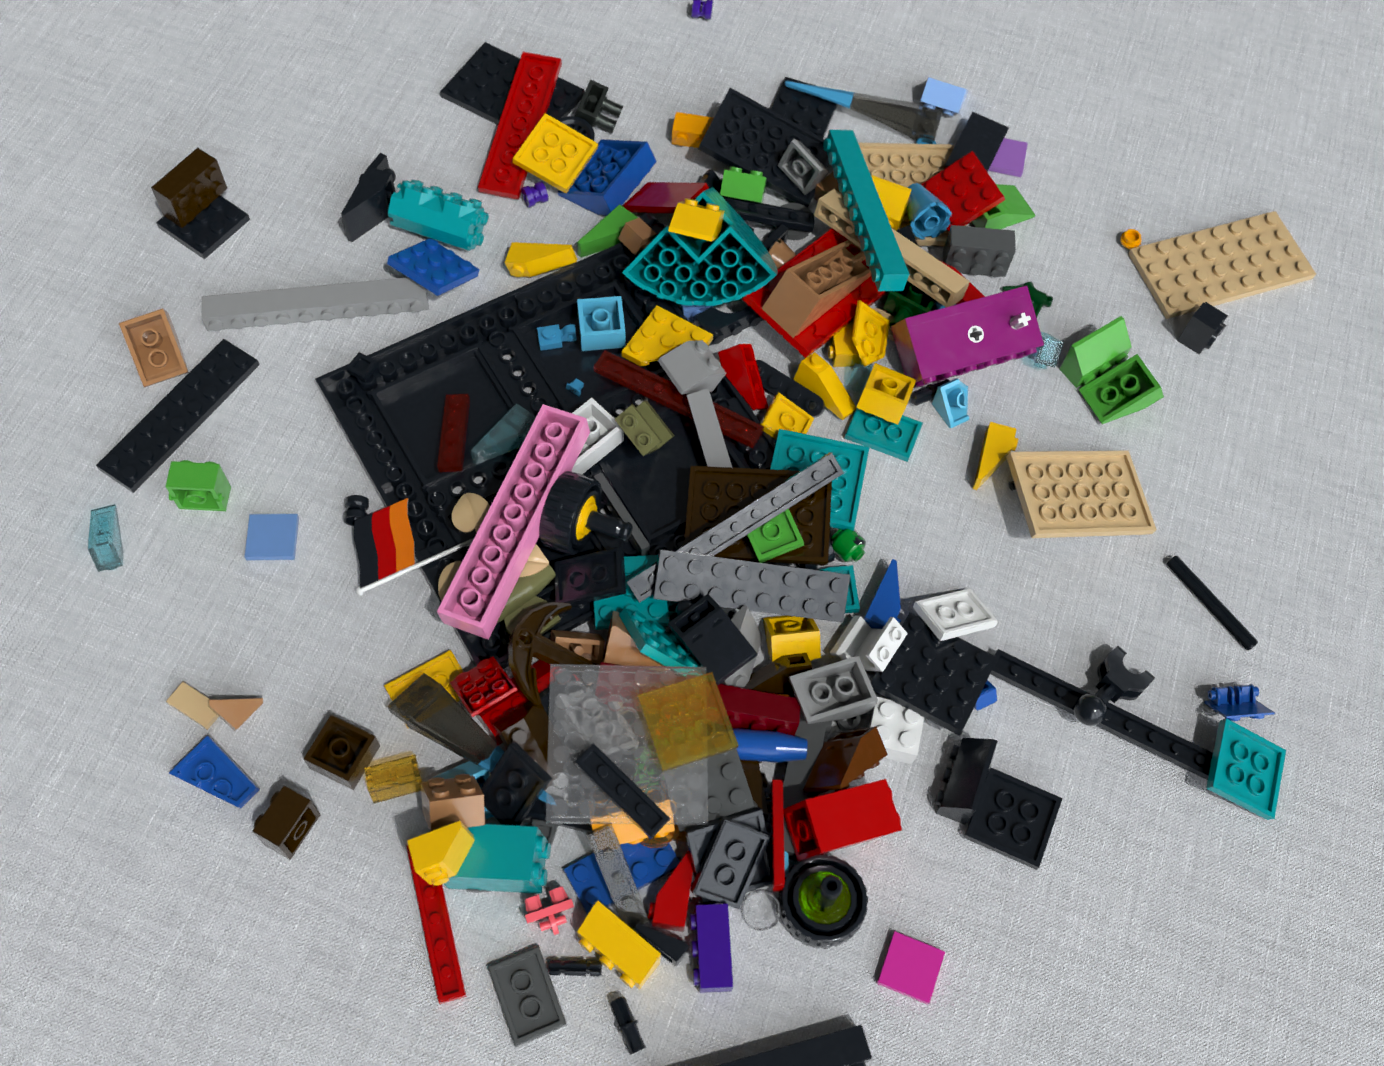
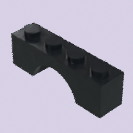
(726, 324)

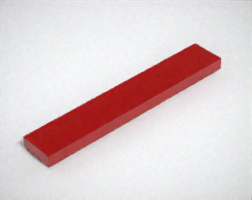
(439, 939)

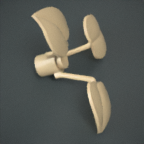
(466, 517)

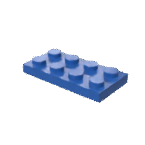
(644, 864)

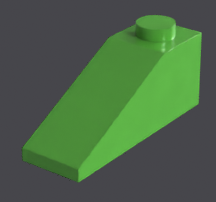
(605, 233)

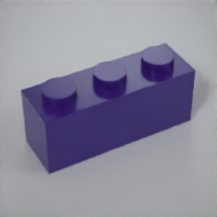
(712, 948)

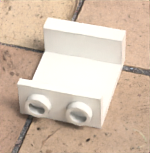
(872, 645)

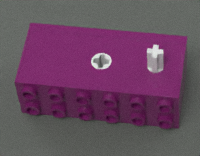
(968, 336)

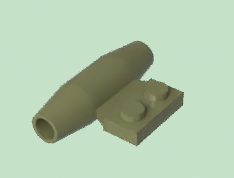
(525, 599)

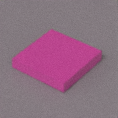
(911, 967)

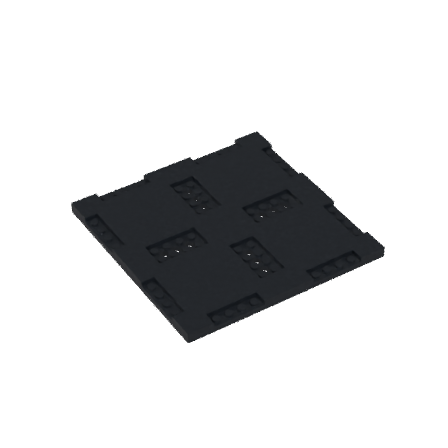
(400, 412)

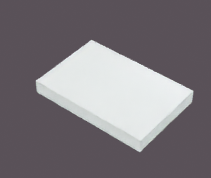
(955, 614)

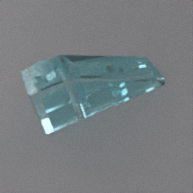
(505, 435)
(105, 538)

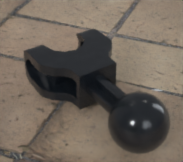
(1113, 684)

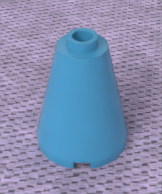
(926, 213)

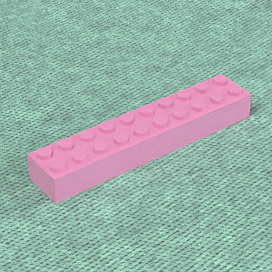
(512, 523)

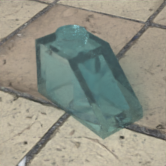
(1049, 353)

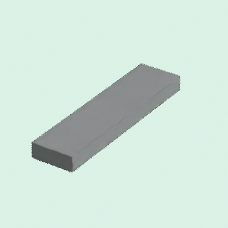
(708, 429)

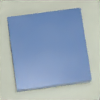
(271, 537)

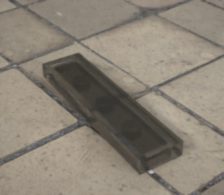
(617, 875)

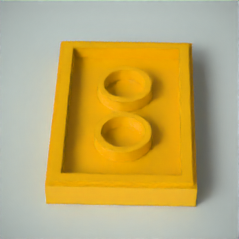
(441, 669)

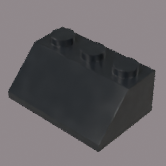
(965, 778)

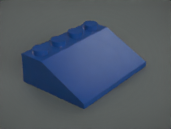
(611, 175)

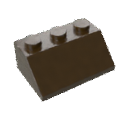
(529, 729)

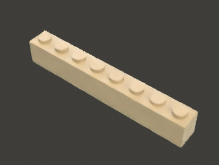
(924, 269)

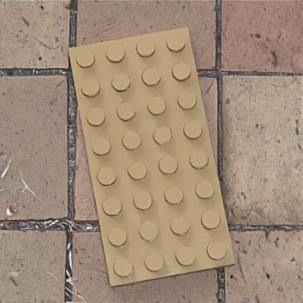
(1221, 264)

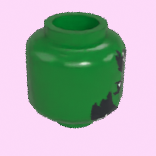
(848, 545)

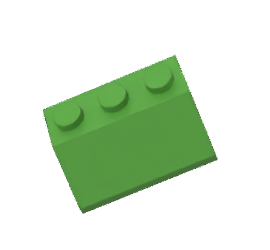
(1097, 353)

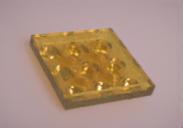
(687, 722)

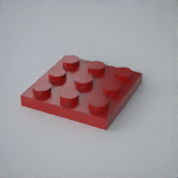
(965, 190)

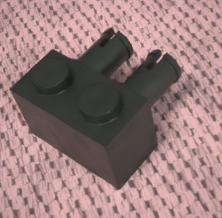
(594, 102)

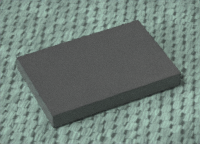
(527, 996)

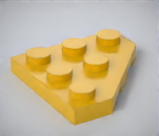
(660, 335)

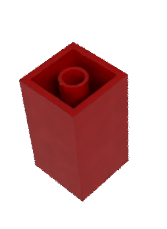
(842, 819)

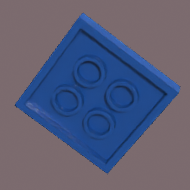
(433, 266)

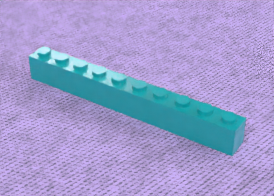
(866, 211)

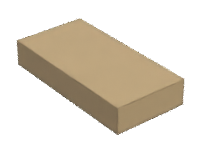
(193, 705)

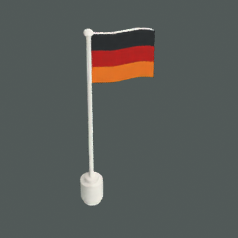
(387, 546)

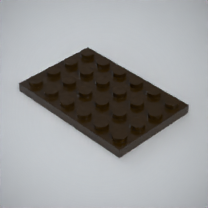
(724, 490)

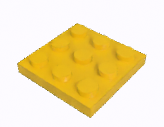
(555, 153)

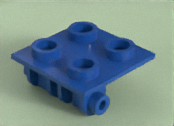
(1237, 702)

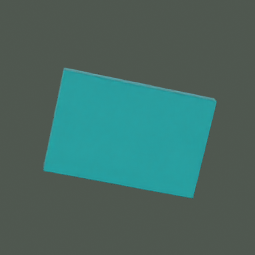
(884, 435)

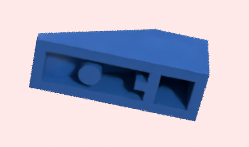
(886, 601)

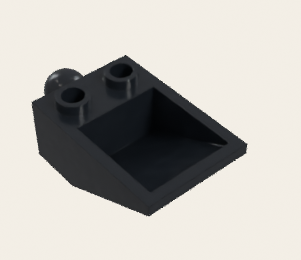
(368, 202)
(711, 637)

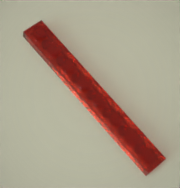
(667, 394)

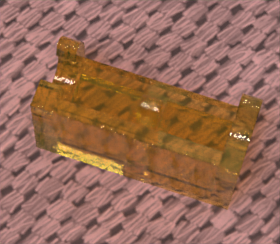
(393, 778)

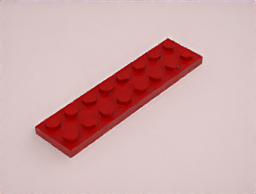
(523, 110)

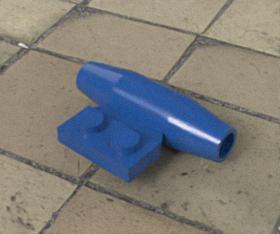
(769, 746)

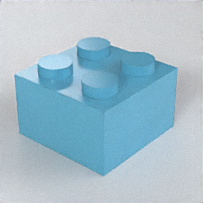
(601, 323)

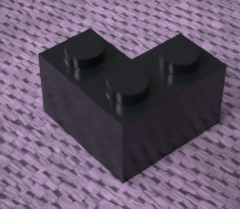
(1203, 327)

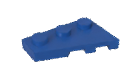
(215, 773)

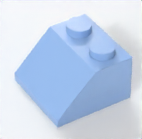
(943, 96)

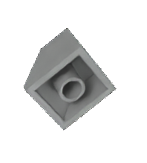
(802, 167)
(692, 367)

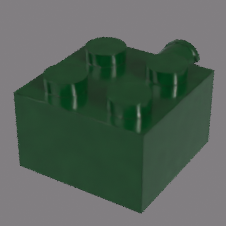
(908, 303)

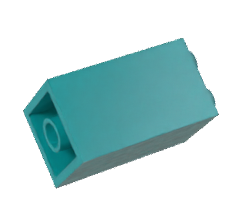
(504, 860)

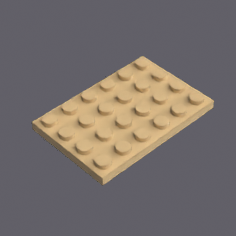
(1080, 493)

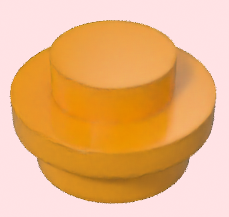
(1130, 238)

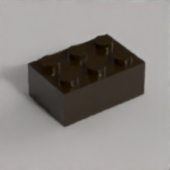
(189, 187)

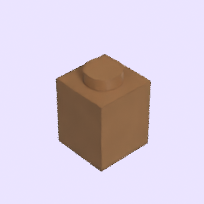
(636, 235)

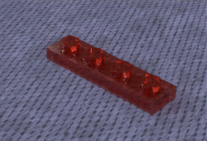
(453, 433)

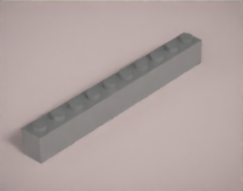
(313, 303)

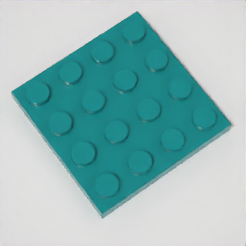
(800, 450)

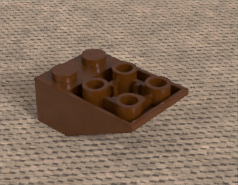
(845, 760)

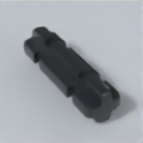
(575, 968)

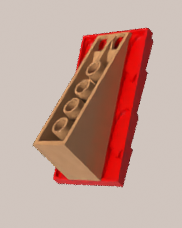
(816, 292)

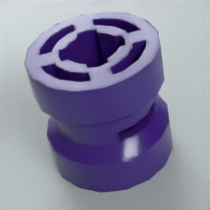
(707, 7)
(534, 194)

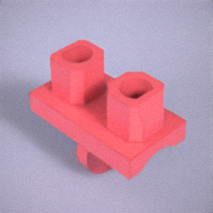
(536, 912)

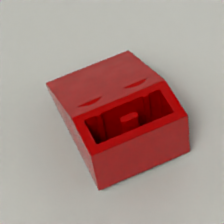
(482, 686)

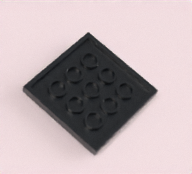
(935, 676)

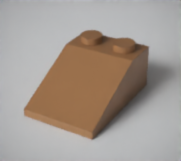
(154, 347)

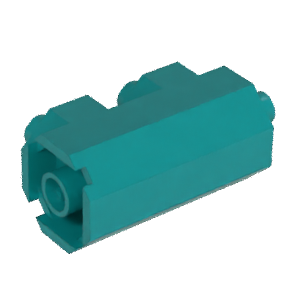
(438, 214)

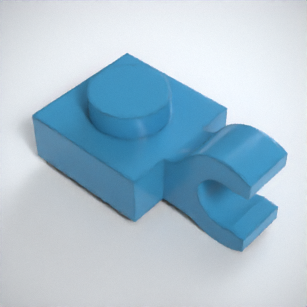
(552, 337)

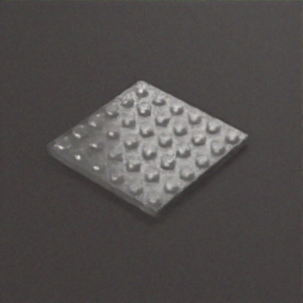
(602, 708)

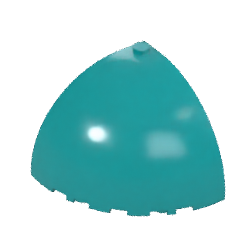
(701, 270)

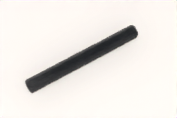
(1217, 608)

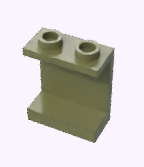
(644, 427)

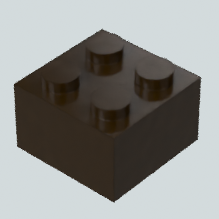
(342, 752)
(286, 822)

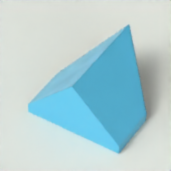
(952, 402)

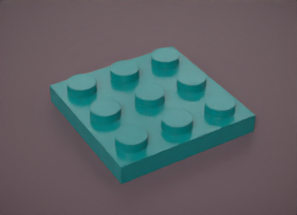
(651, 608)
(655, 641)
(1246, 769)

